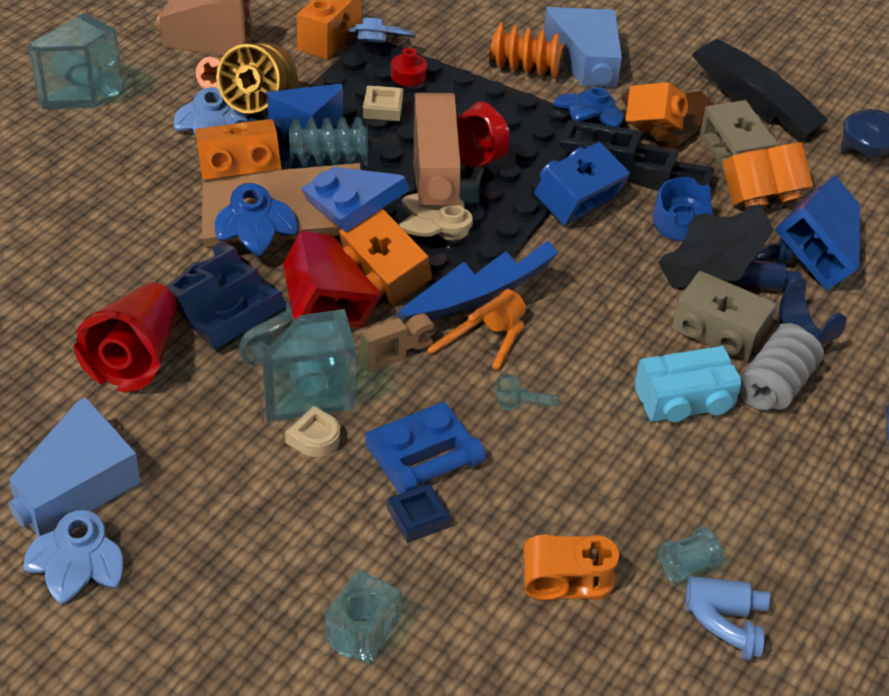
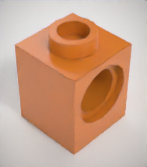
(656, 106)

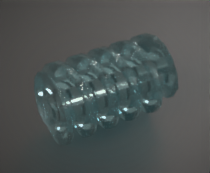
(328, 141)

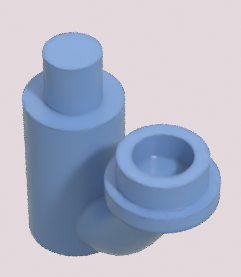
(713, 597)

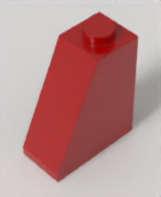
(327, 279)

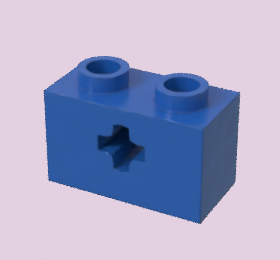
(581, 182)

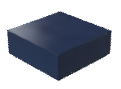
(418, 513)

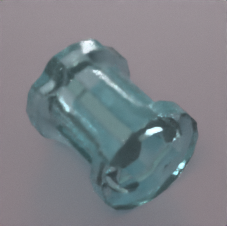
(690, 554)

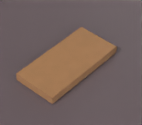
(282, 186)

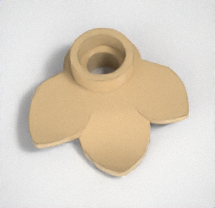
(447, 221)

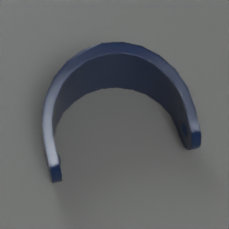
(795, 311)

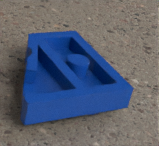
(353, 194)

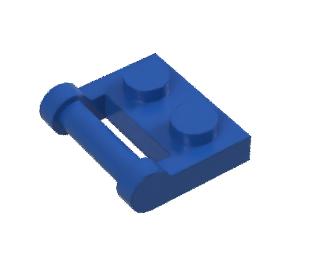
(418, 439)

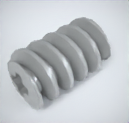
(780, 368)

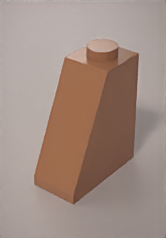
(205, 25)
(436, 149)

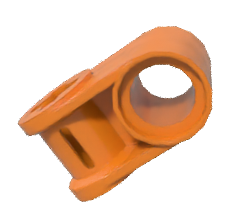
(564, 568)

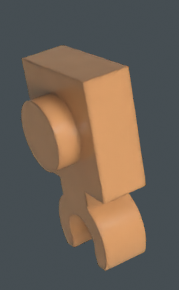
(388, 341)

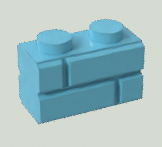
(687, 384)

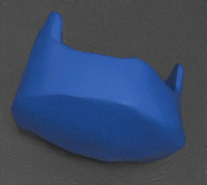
(678, 204)

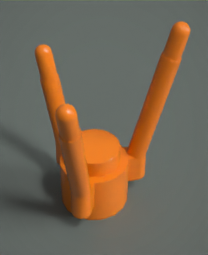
(499, 315)

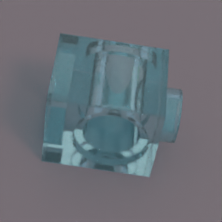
(363, 599)

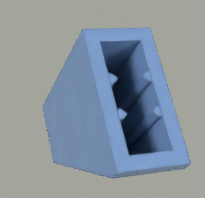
(590, 41)
(72, 470)

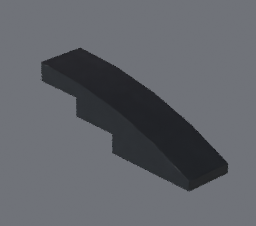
(761, 87)
(647, 163)

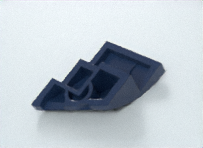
(224, 296)

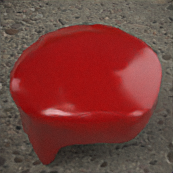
(482, 135)

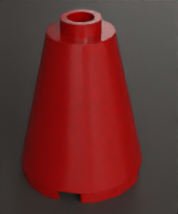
(127, 337)

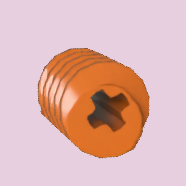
(527, 50)

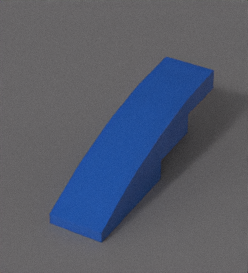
(464, 290)

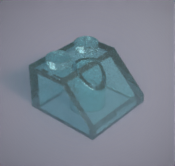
(77, 65)
(310, 367)

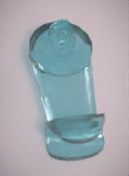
(261, 336)

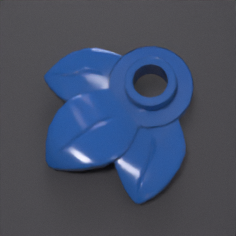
(590, 104)
(255, 222)

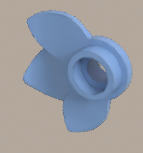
(375, 31)
(204, 114)
(73, 561)

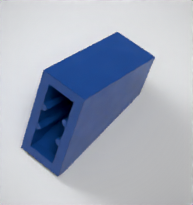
(825, 232)

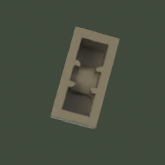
(733, 130)
(723, 315)

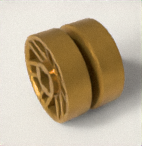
(251, 72)

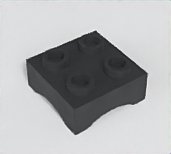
(718, 246)

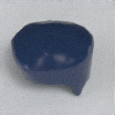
(867, 133)

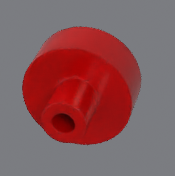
(408, 68)

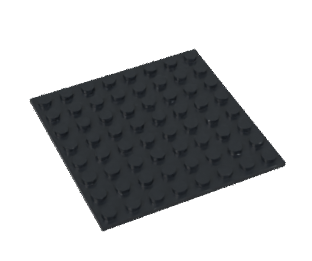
(507, 203)

